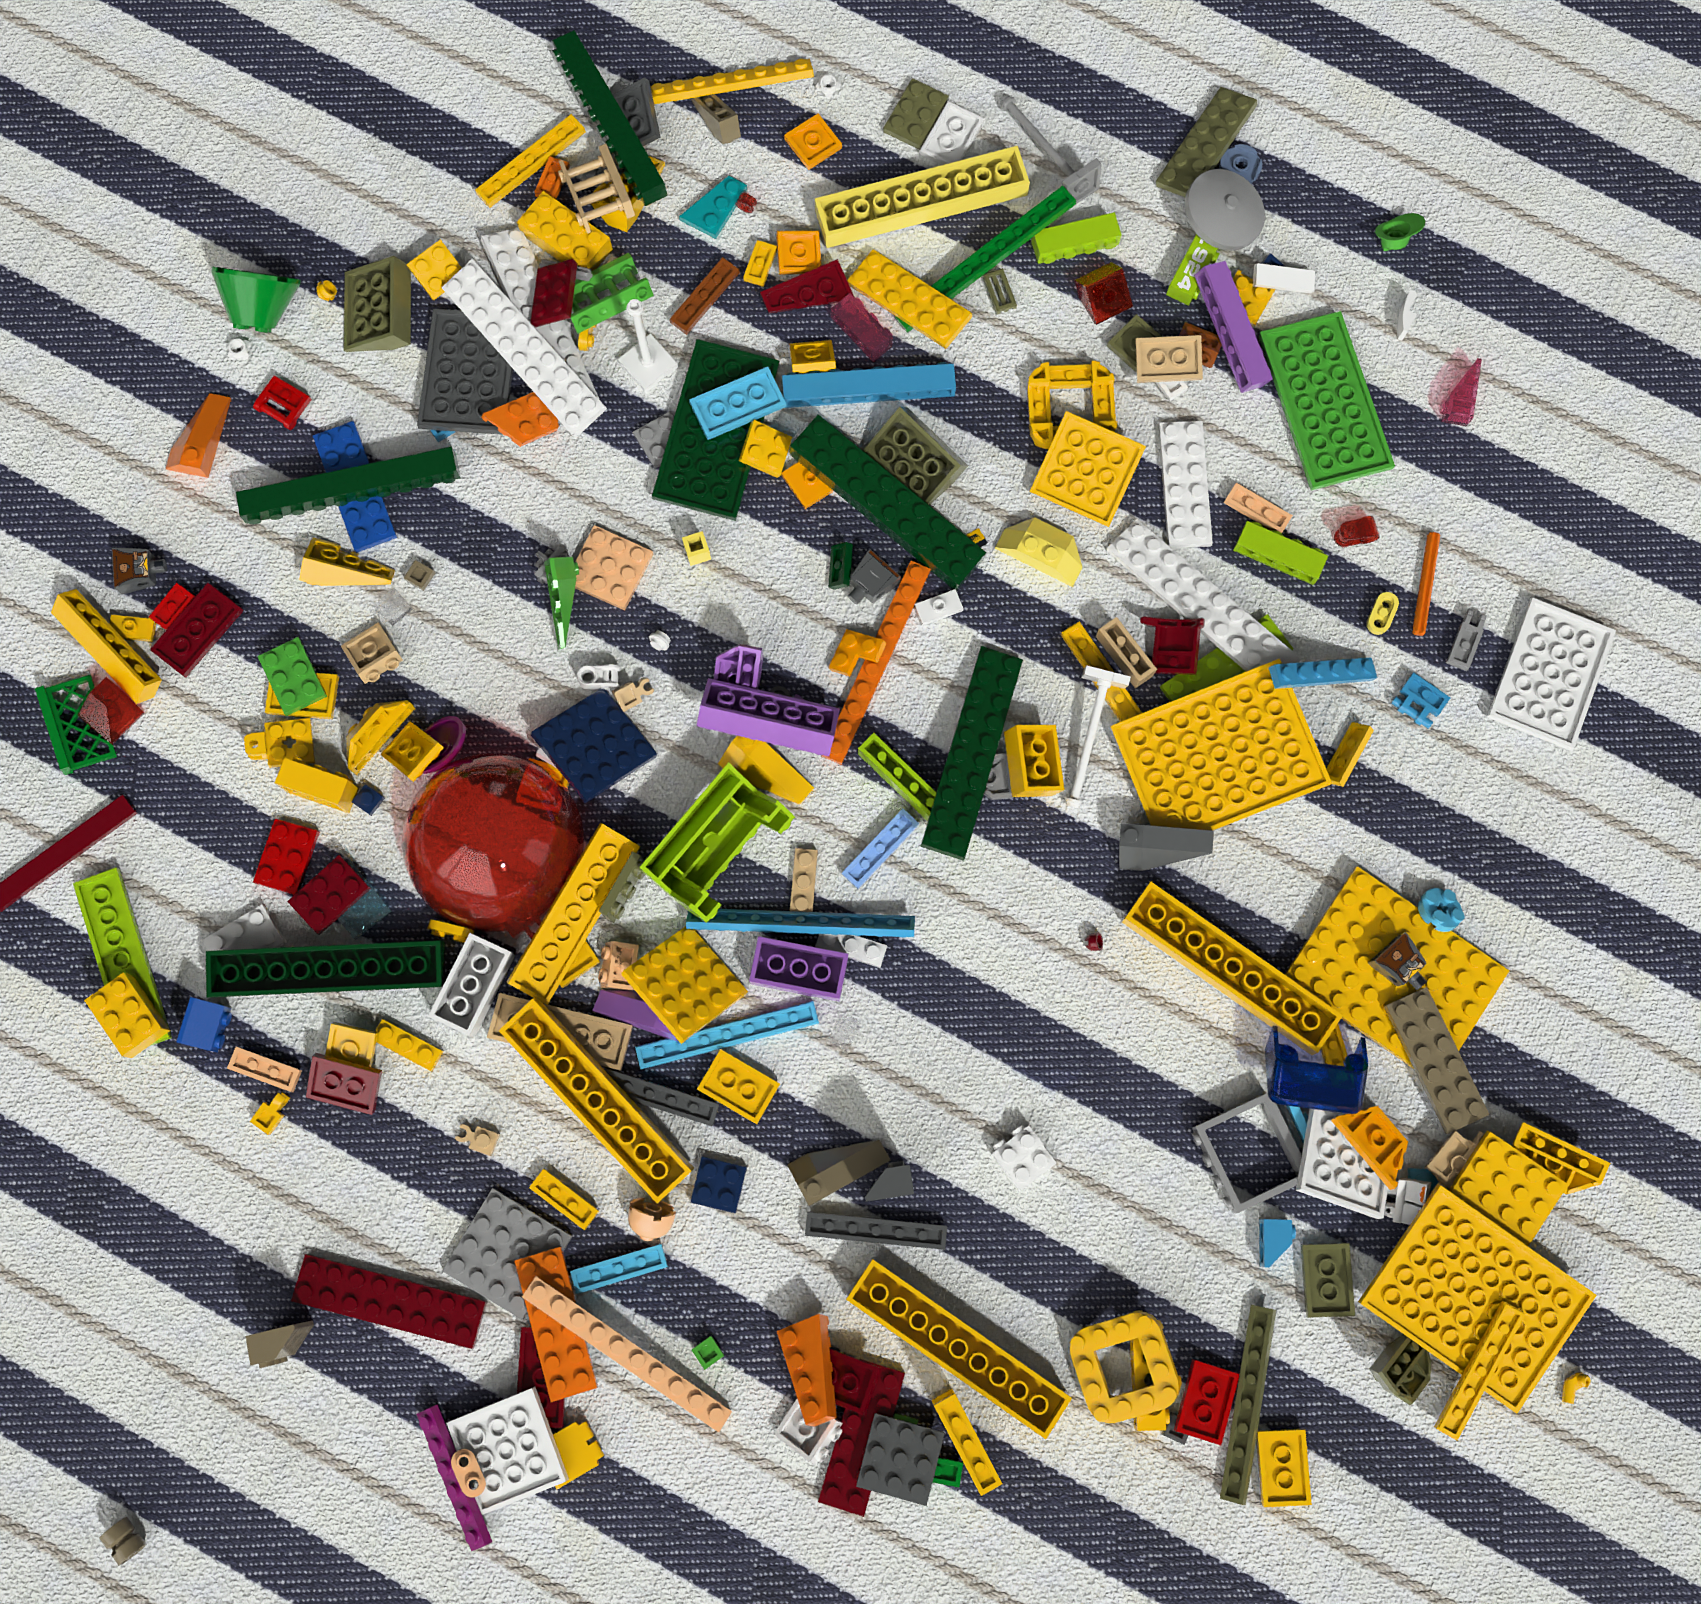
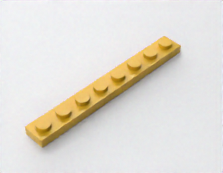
(731, 81)

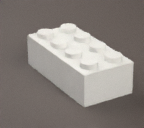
(471, 985)

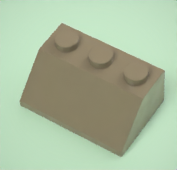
(275, 1345)

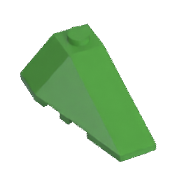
(561, 583)

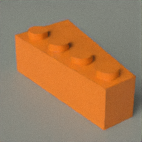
(810, 1368)

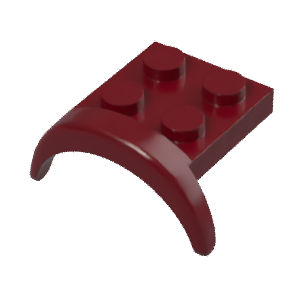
(1175, 644)

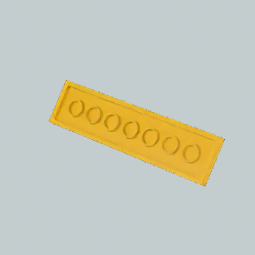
(572, 915)

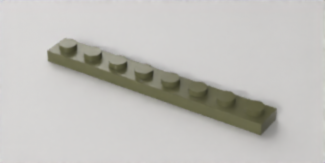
(1248, 1405)

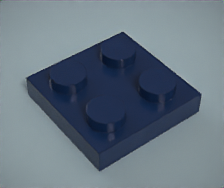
(718, 1185)

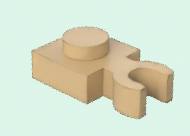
(629, 694)
(481, 1140)

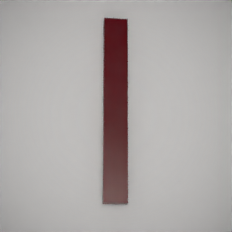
(65, 851)

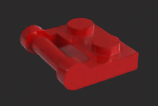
(285, 396)

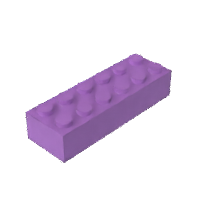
(768, 717)

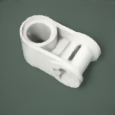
(601, 677)

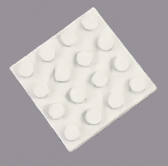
(1336, 1171)
(511, 1449)

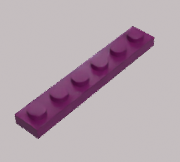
(442, 1451)

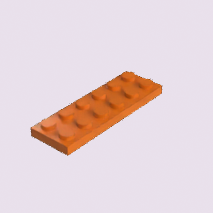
(561, 1352)

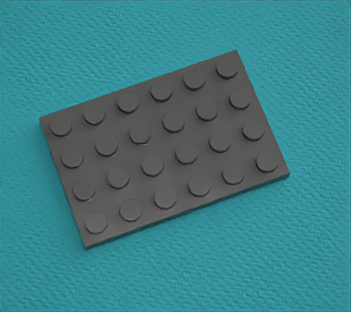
(461, 377)

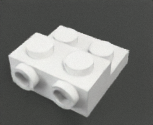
(1023, 1157)
(807, 1440)

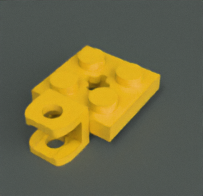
(272, 745)

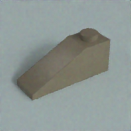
(718, 117)

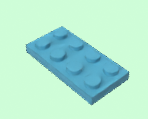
(737, 403)

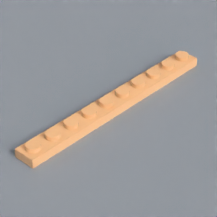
(626, 1354)

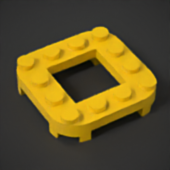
(1068, 377)
(1157, 1355)

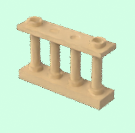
(610, 175)

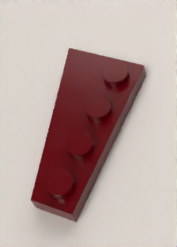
(814, 288)

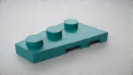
(715, 207)

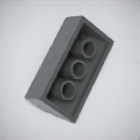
(892, 1182)

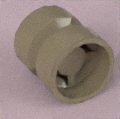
(122, 1541)

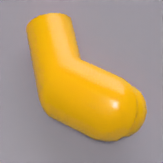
(1572, 1384)

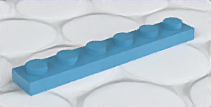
(1322, 672)

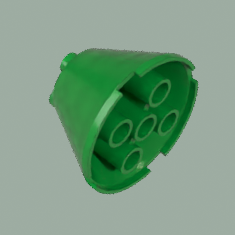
(254, 297)

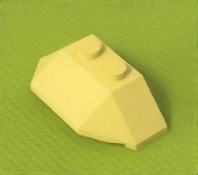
(1043, 549)

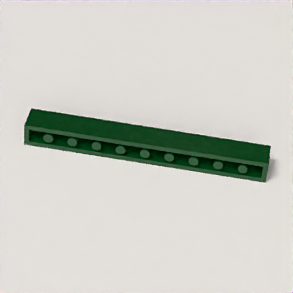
(609, 118)
(348, 485)

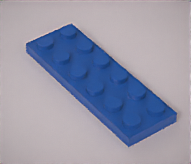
(365, 521)

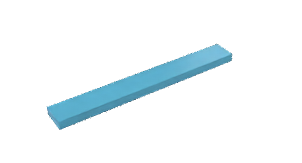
(728, 1035)

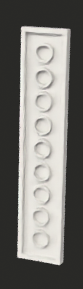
(517, 275)
(524, 348)
(1197, 597)

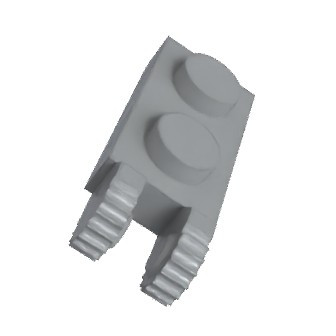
(1466, 641)

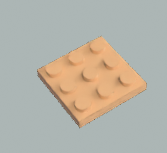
(611, 567)

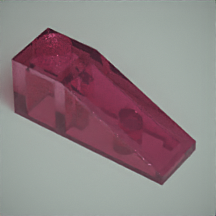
(1460, 404)

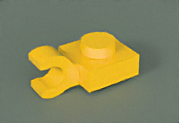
(268, 1115)

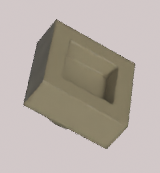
(419, 575)

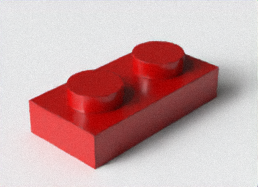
(171, 606)

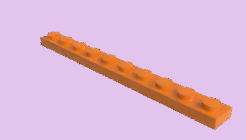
(872, 672)

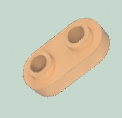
(468, 1473)

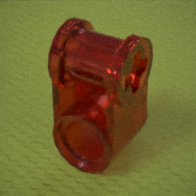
(1357, 532)

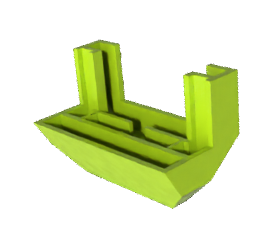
(710, 838)

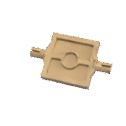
(1451, 1158)

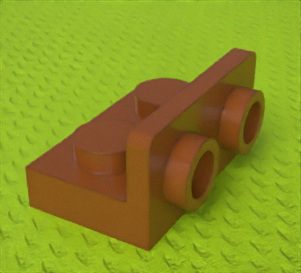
(1210, 343)

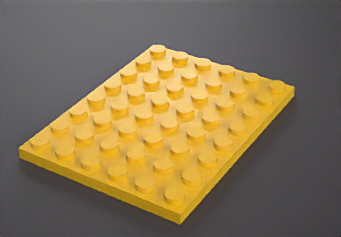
(1221, 753)
(1356, 929)
(1450, 1280)

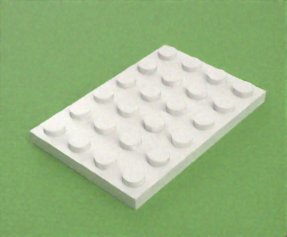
(1551, 674)

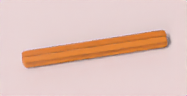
(1426, 584)

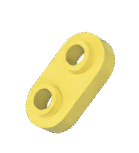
(1382, 614)

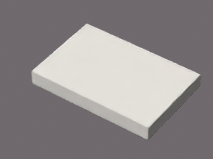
(952, 135)

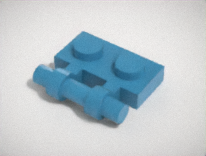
(1423, 694)

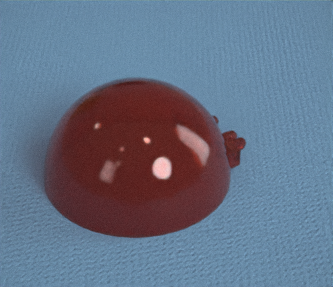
(492, 842)

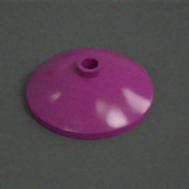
(449, 733)

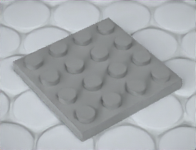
(493, 1242)

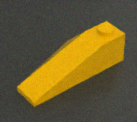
(618, 219)
(329, 566)
(766, 769)

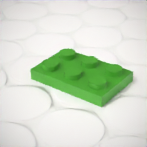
(292, 676)

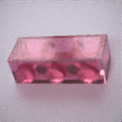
(862, 327)

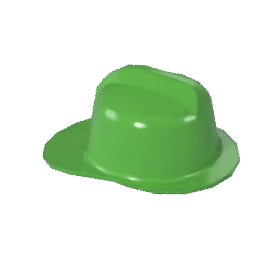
(1398, 231)

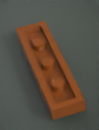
(704, 296)

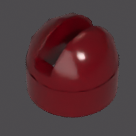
(1095, 942)

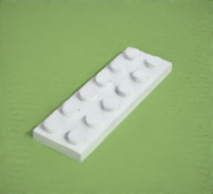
(1185, 484)

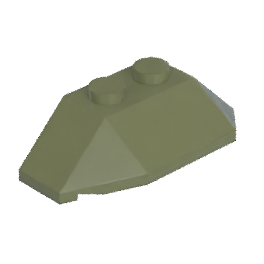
(1403, 1369)

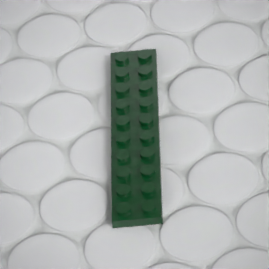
(971, 753)

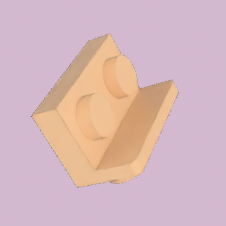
(616, 958)

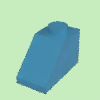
(1274, 1239)

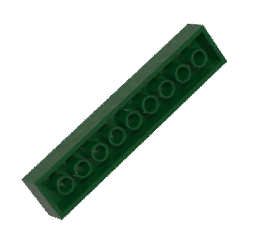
(887, 502)
(325, 969)

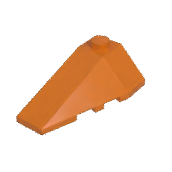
(198, 443)

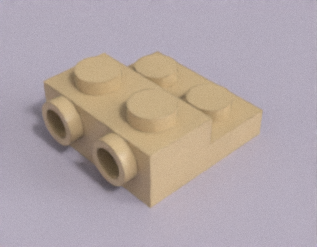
(372, 653)

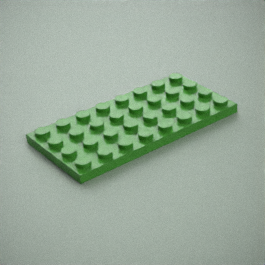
(1326, 400)

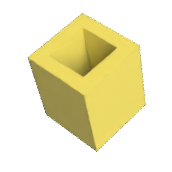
(696, 548)

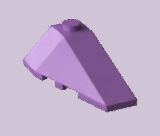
(630, 1009)

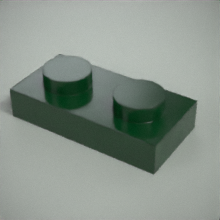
(840, 566)

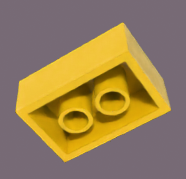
(1034, 760)
(317, 784)
(127, 1015)

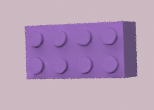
(798, 969)

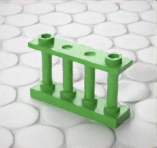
(606, 278)

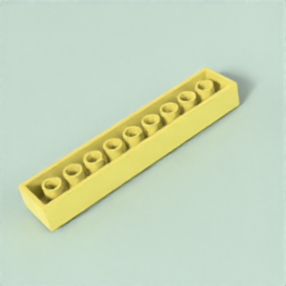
(922, 196)

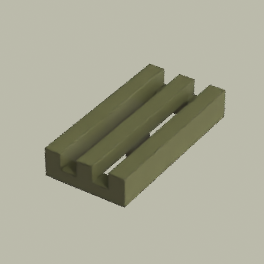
(1005, 307)

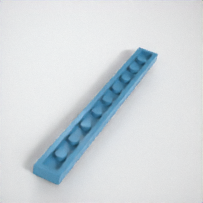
(806, 922)

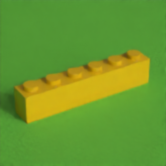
(106, 646)

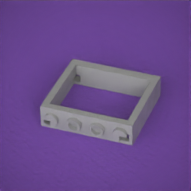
(1211, 1159)

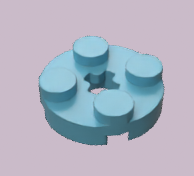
(1447, 901)

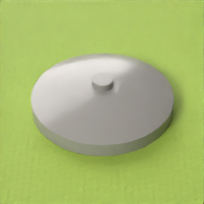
(1224, 209)

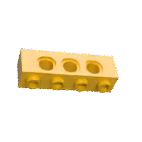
(1139, 1369)

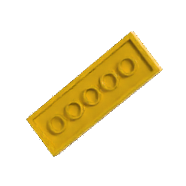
(909, 299)

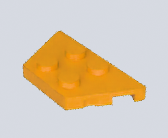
(1375, 1141)

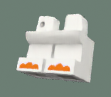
(1410, 1198)

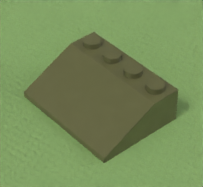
(377, 306)
(915, 455)

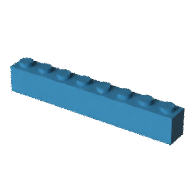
(869, 385)

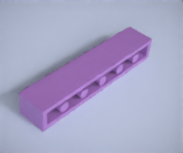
(1233, 326)

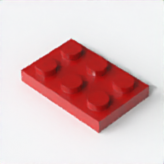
(286, 857)
(1206, 1402)

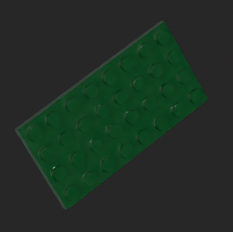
(702, 471)

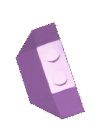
(740, 666)

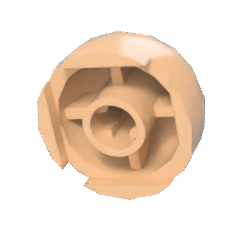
(650, 1219)

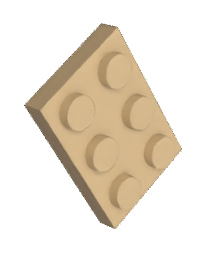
(1169, 359)

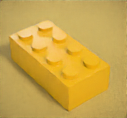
(560, 235)

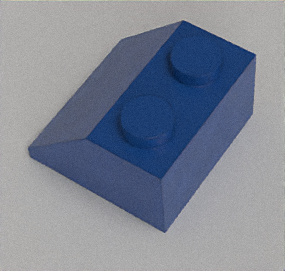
(204, 1025)

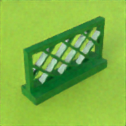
(56, 730)

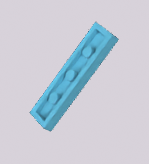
(619, 1269)

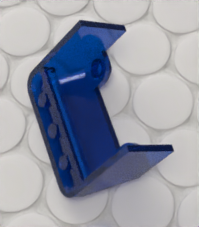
(1312, 1083)

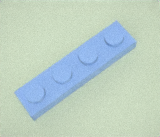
(880, 848)

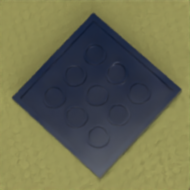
(594, 744)

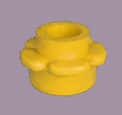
(326, 290)

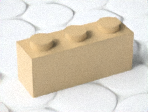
(1126, 652)

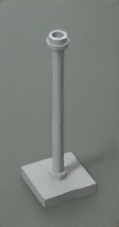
(1079, 183)

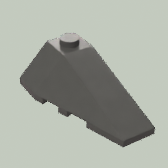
(1155, 846)

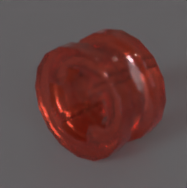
(746, 203)

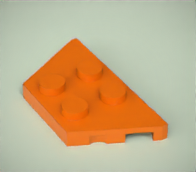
(523, 419)

